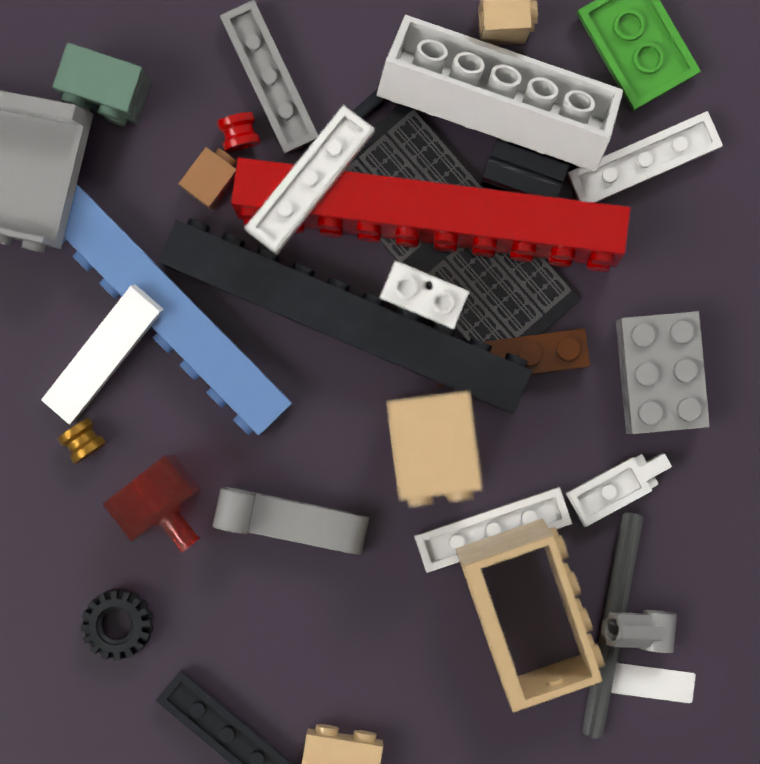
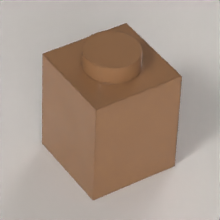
(209, 177)

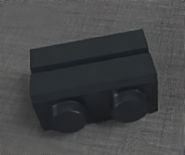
(523, 170)

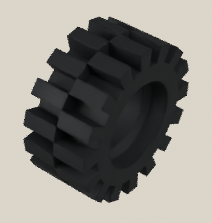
(95, 632)

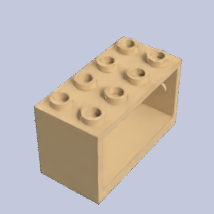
(434, 448)
(553, 679)

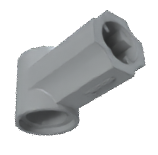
(646, 630)

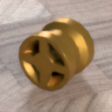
(81, 440)

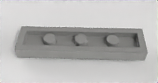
(269, 77)

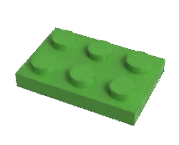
(638, 47)

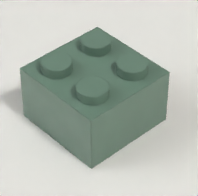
(102, 84)

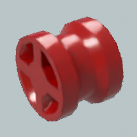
(238, 132)

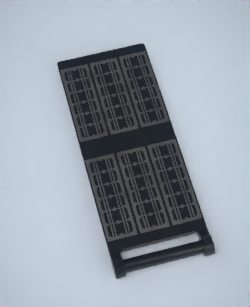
(504, 294)

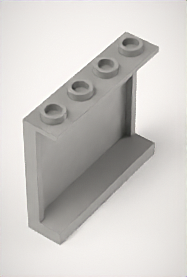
(39, 167)

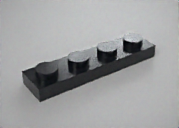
(217, 723)

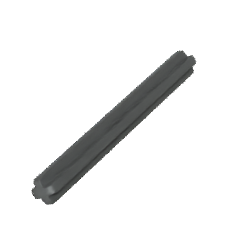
(616, 601)

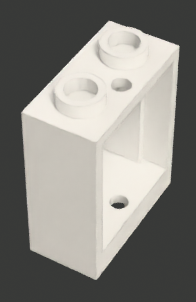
(408, 290)

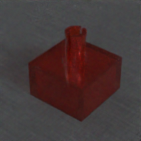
(156, 501)

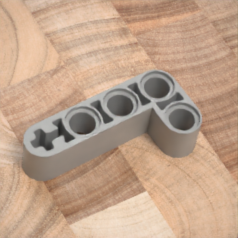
(290, 520)

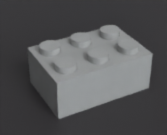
(662, 372)

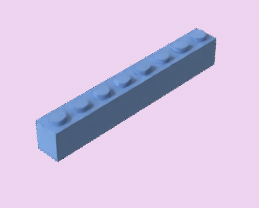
(182, 323)

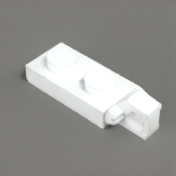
(616, 487)

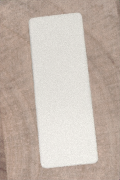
(653, 683)

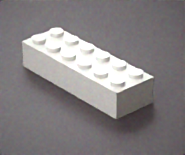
(500, 93)

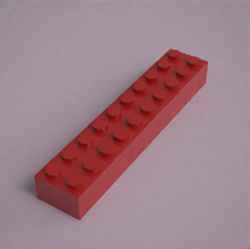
(449, 216)

